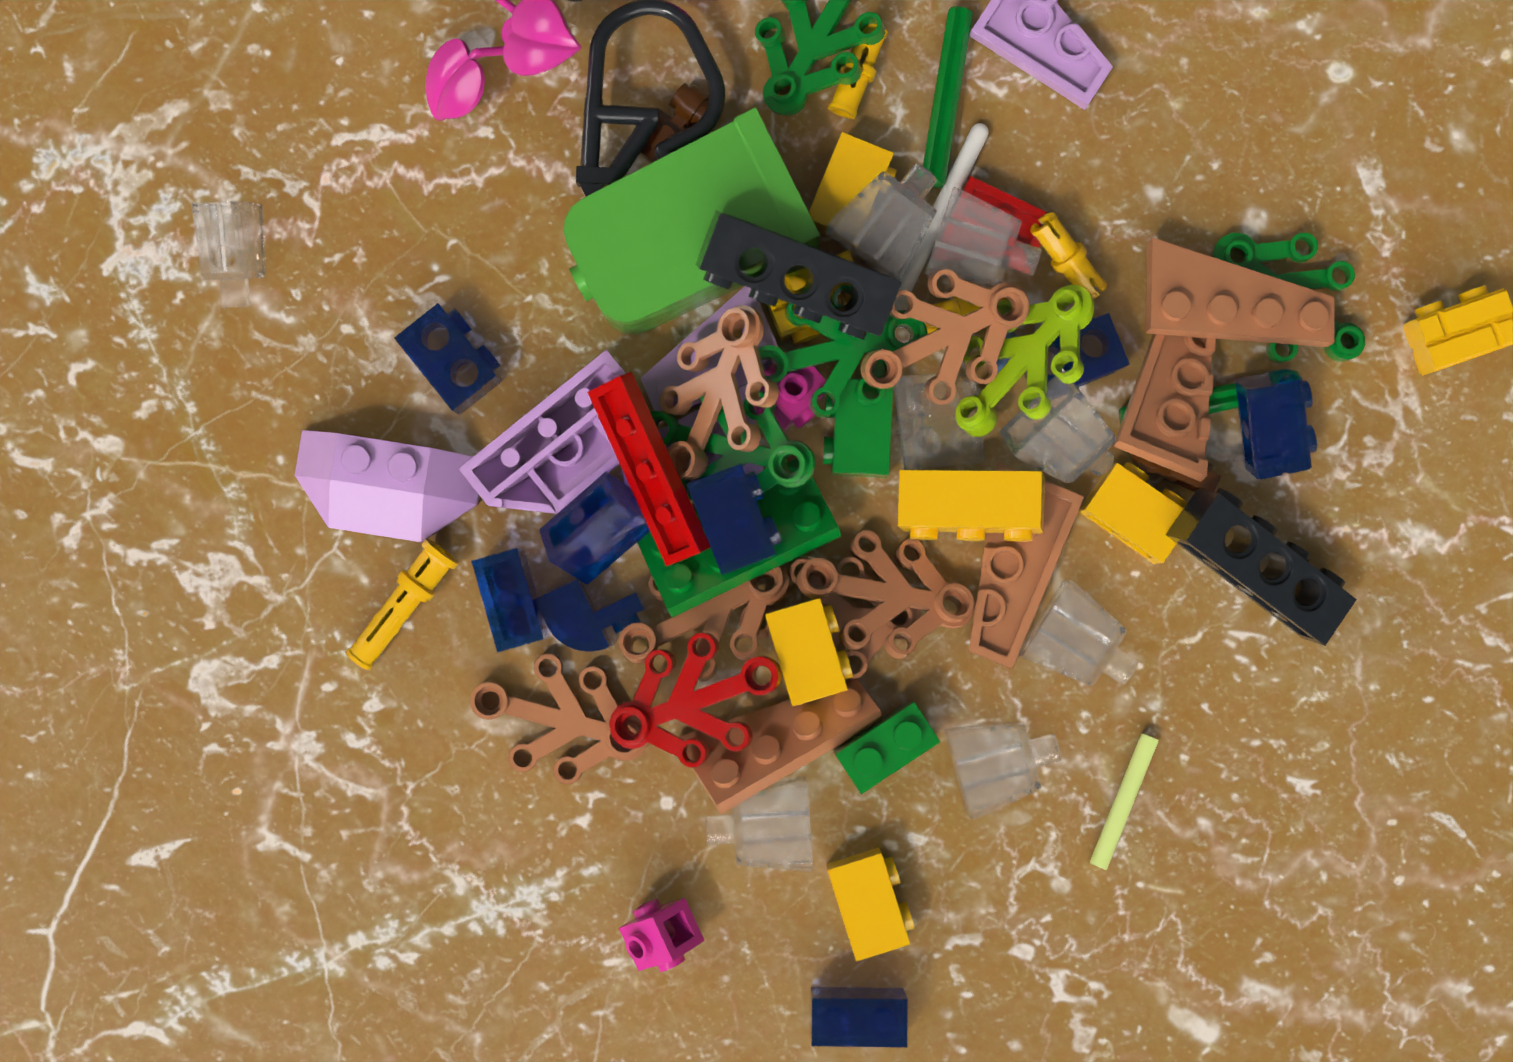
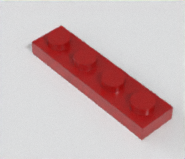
(649, 469)

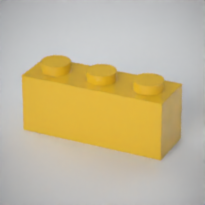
(971, 504)

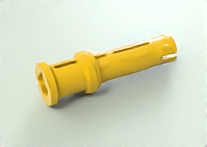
(414, 586)

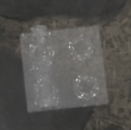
(930, 430)

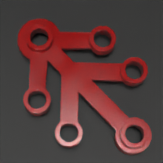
(687, 704)

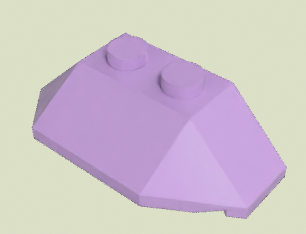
(550, 450)
(383, 485)

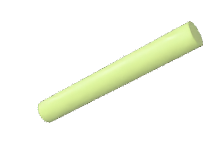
(1124, 801)

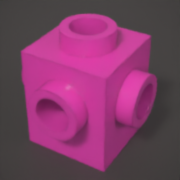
(794, 396)
(661, 934)

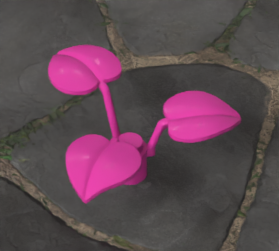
(534, 43)

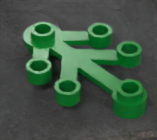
(812, 45)
(1256, 254)
(844, 348)
(773, 458)

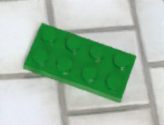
(802, 524)

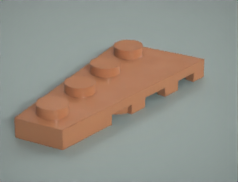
(1221, 300)
(1171, 405)
(1017, 577)
(781, 743)

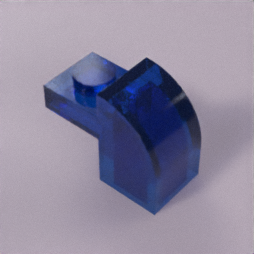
(578, 624)

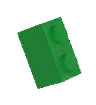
(859, 434)
(886, 746)

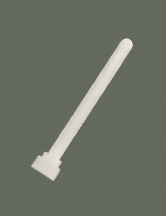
(956, 178)

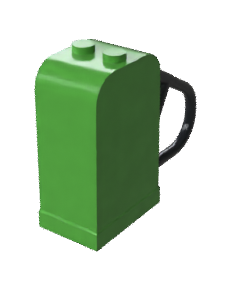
(644, 231)

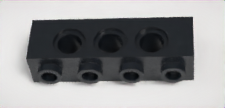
(871, 290)
(1202, 533)

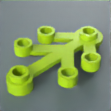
(1031, 355)

